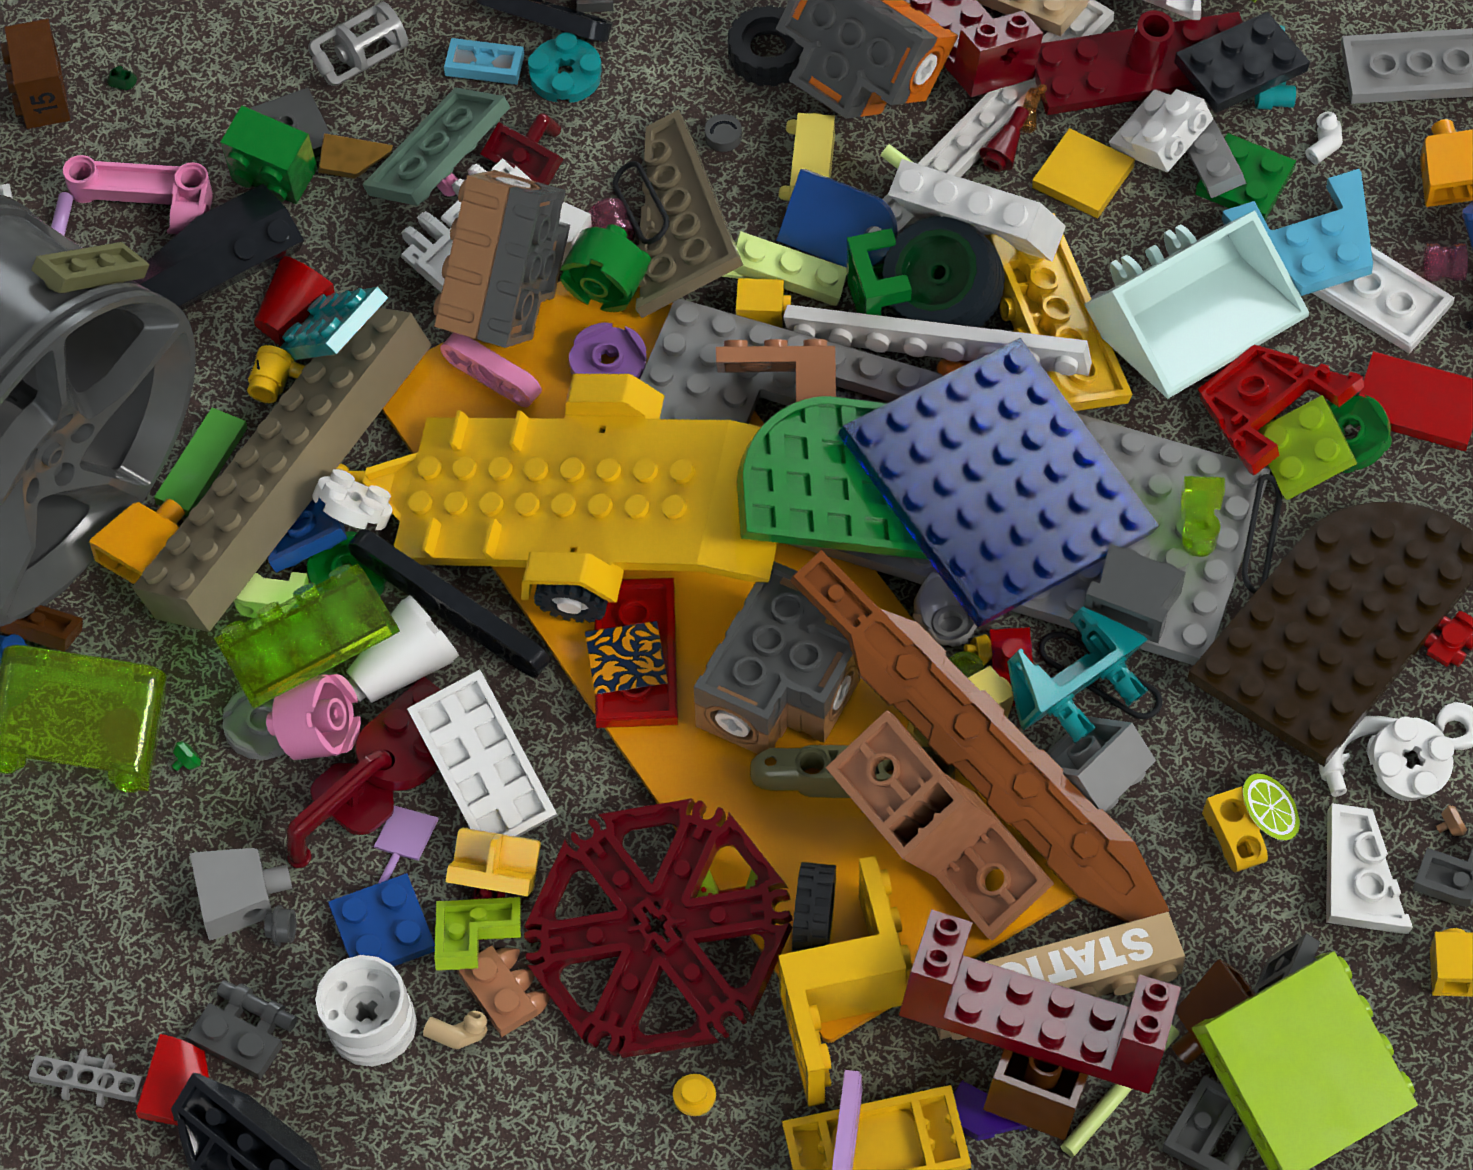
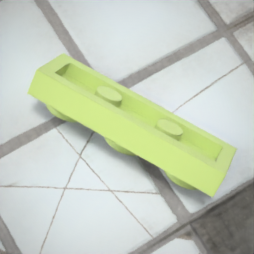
(800, 271)

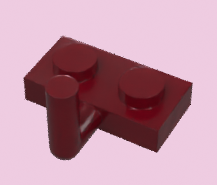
(524, 151)

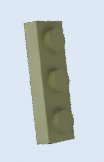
(89, 267)

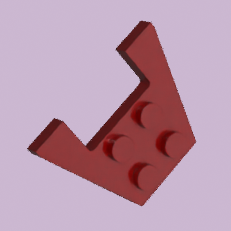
(1258, 389)

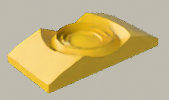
(892, 1134)

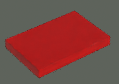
(1422, 400)

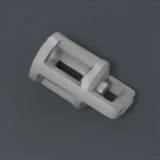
(351, 48)

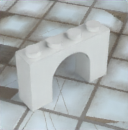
(1012, 217)

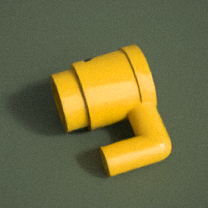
(271, 373)

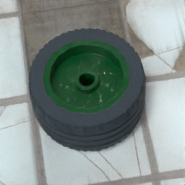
(950, 270)

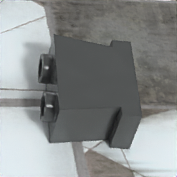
(1135, 591)

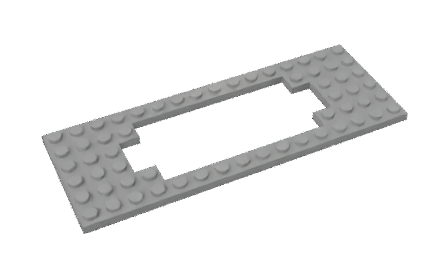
(1154, 467)

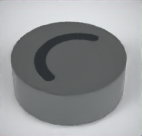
(723, 133)

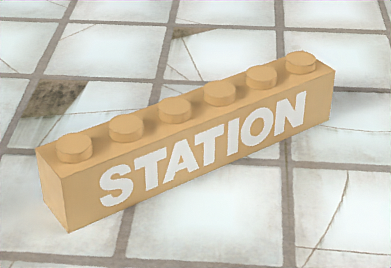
(1102, 959)

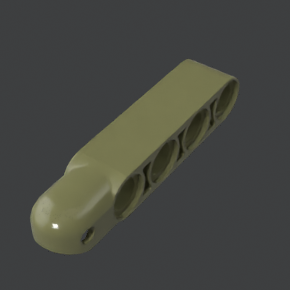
(792, 762)

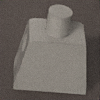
(235, 888)

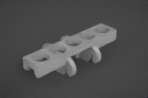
(75, 1071)

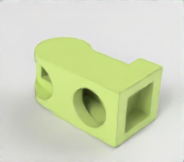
(262, 591)

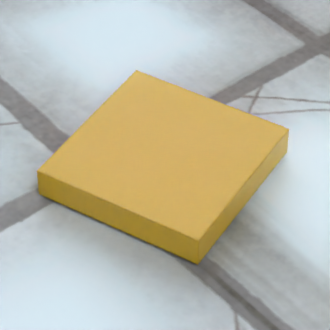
(1083, 173)

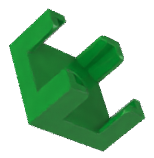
(866, 282)

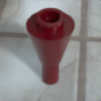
(1001, 149)

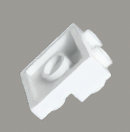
(1162, 128)

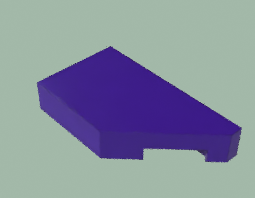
(976, 1121)

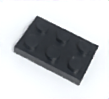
(1241, 62)

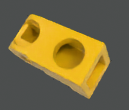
(1235, 830)

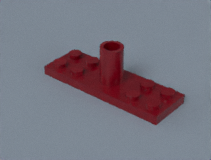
(1122, 63)

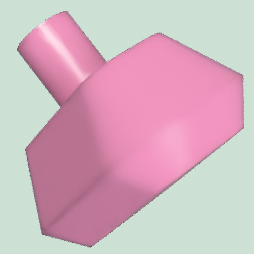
(445, 185)

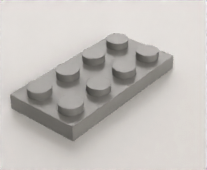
(1409, 65)

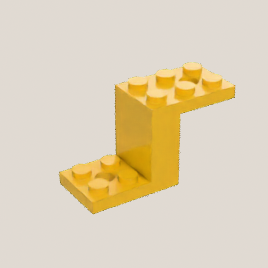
(844, 979)

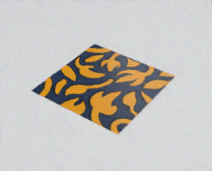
(626, 657)

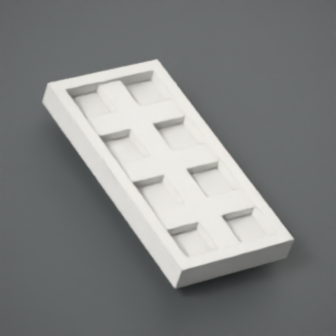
(482, 758)

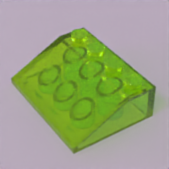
(305, 634)

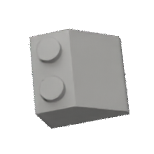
(1104, 761)

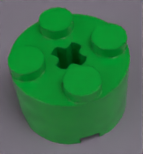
(604, 267)

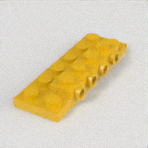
(1050, 301)

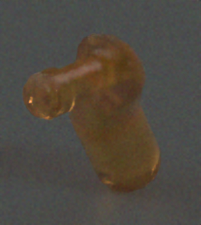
(1030, 103)

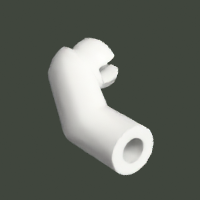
(1328, 138)

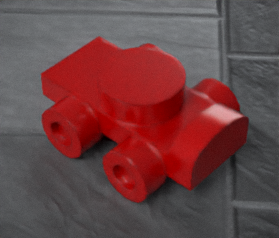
(1448, 645)

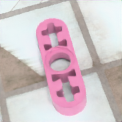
(491, 369)

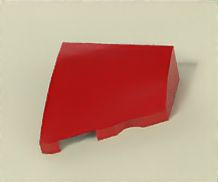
(289, 297)
(167, 1075)

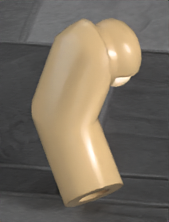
(458, 1035)

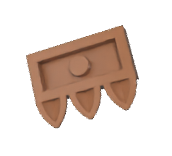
(503, 992)

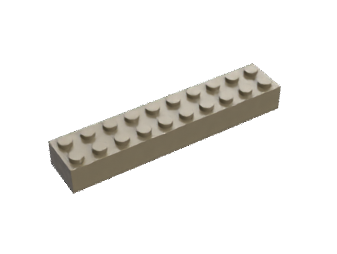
(278, 471)

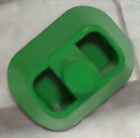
(185, 756)

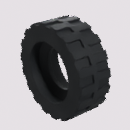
(757, 68)
(813, 906)

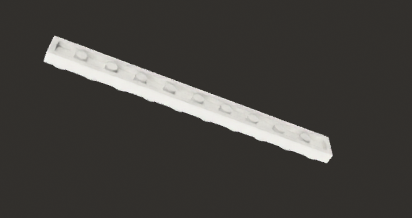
(961, 145)

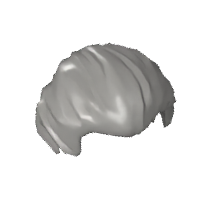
(942, 613)

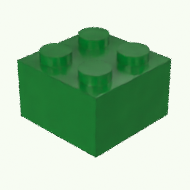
(268, 154)

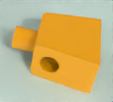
(1447, 165)
(135, 538)

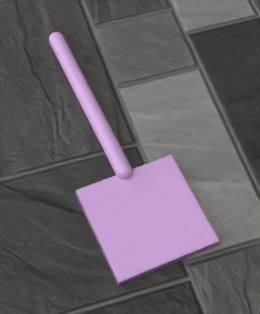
(404, 836)

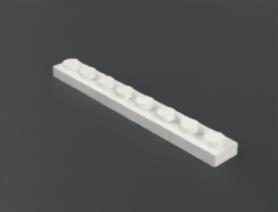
(933, 338)

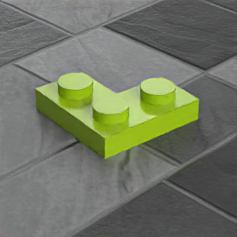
(465, 922)

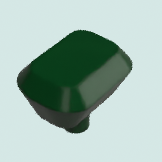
(121, 78)

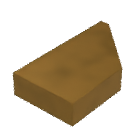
(350, 156)

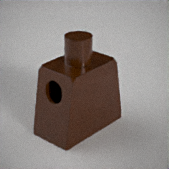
(1213, 995)

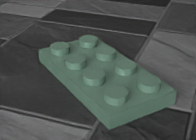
(436, 146)

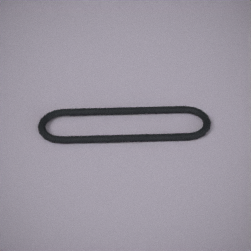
(652, 192)
(1252, 528)
(1152, 689)

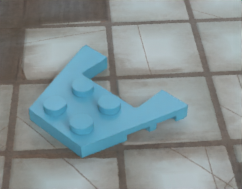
(1326, 247)

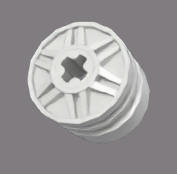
(364, 989)

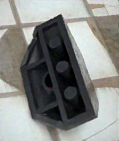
(235, 1132)

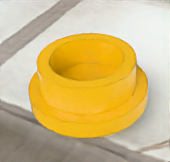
(694, 1094)

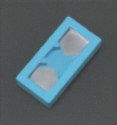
(484, 61)

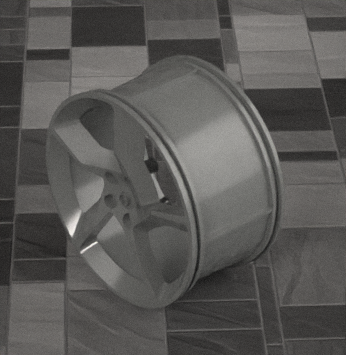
(85, 410)

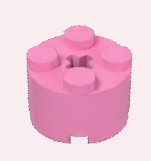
(315, 718)

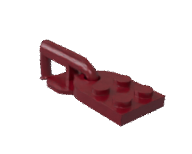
(362, 792)

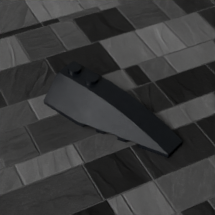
(223, 248)

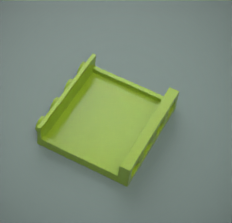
(1306, 1066)

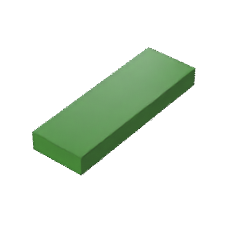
(202, 460)

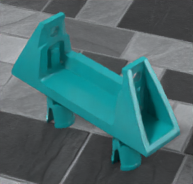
(1109, 649)

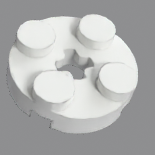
(352, 501)
(1390, 766)

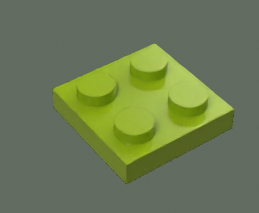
(1308, 447)

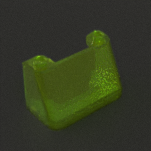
(80, 713)

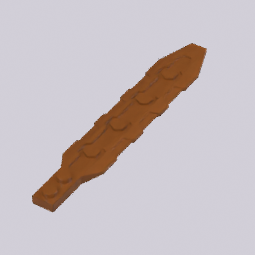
(986, 748)

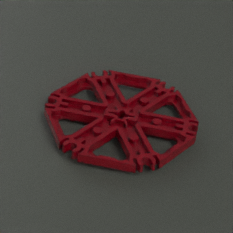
(619, 936)

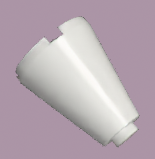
(402, 657)

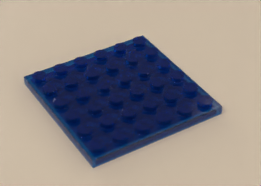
(998, 481)

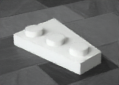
(1358, 875)

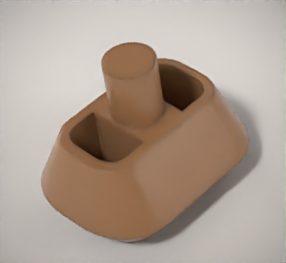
(1452, 822)

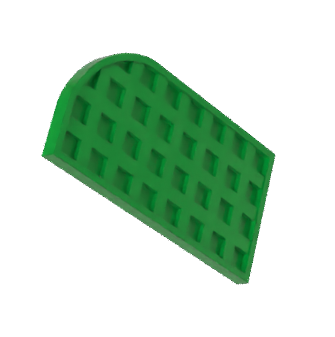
(809, 488)

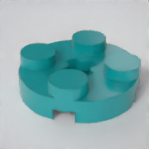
(565, 51)

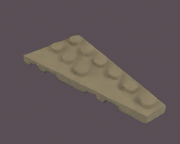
(698, 238)

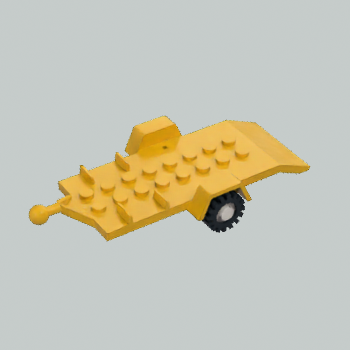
(542, 487)

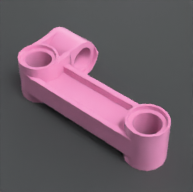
(142, 185)

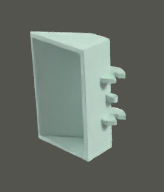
(1197, 303)

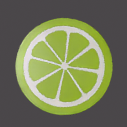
(1271, 807)

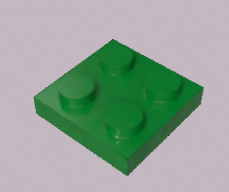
(1264, 174)

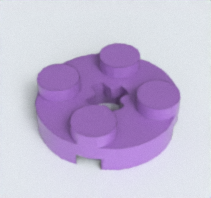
(609, 340)

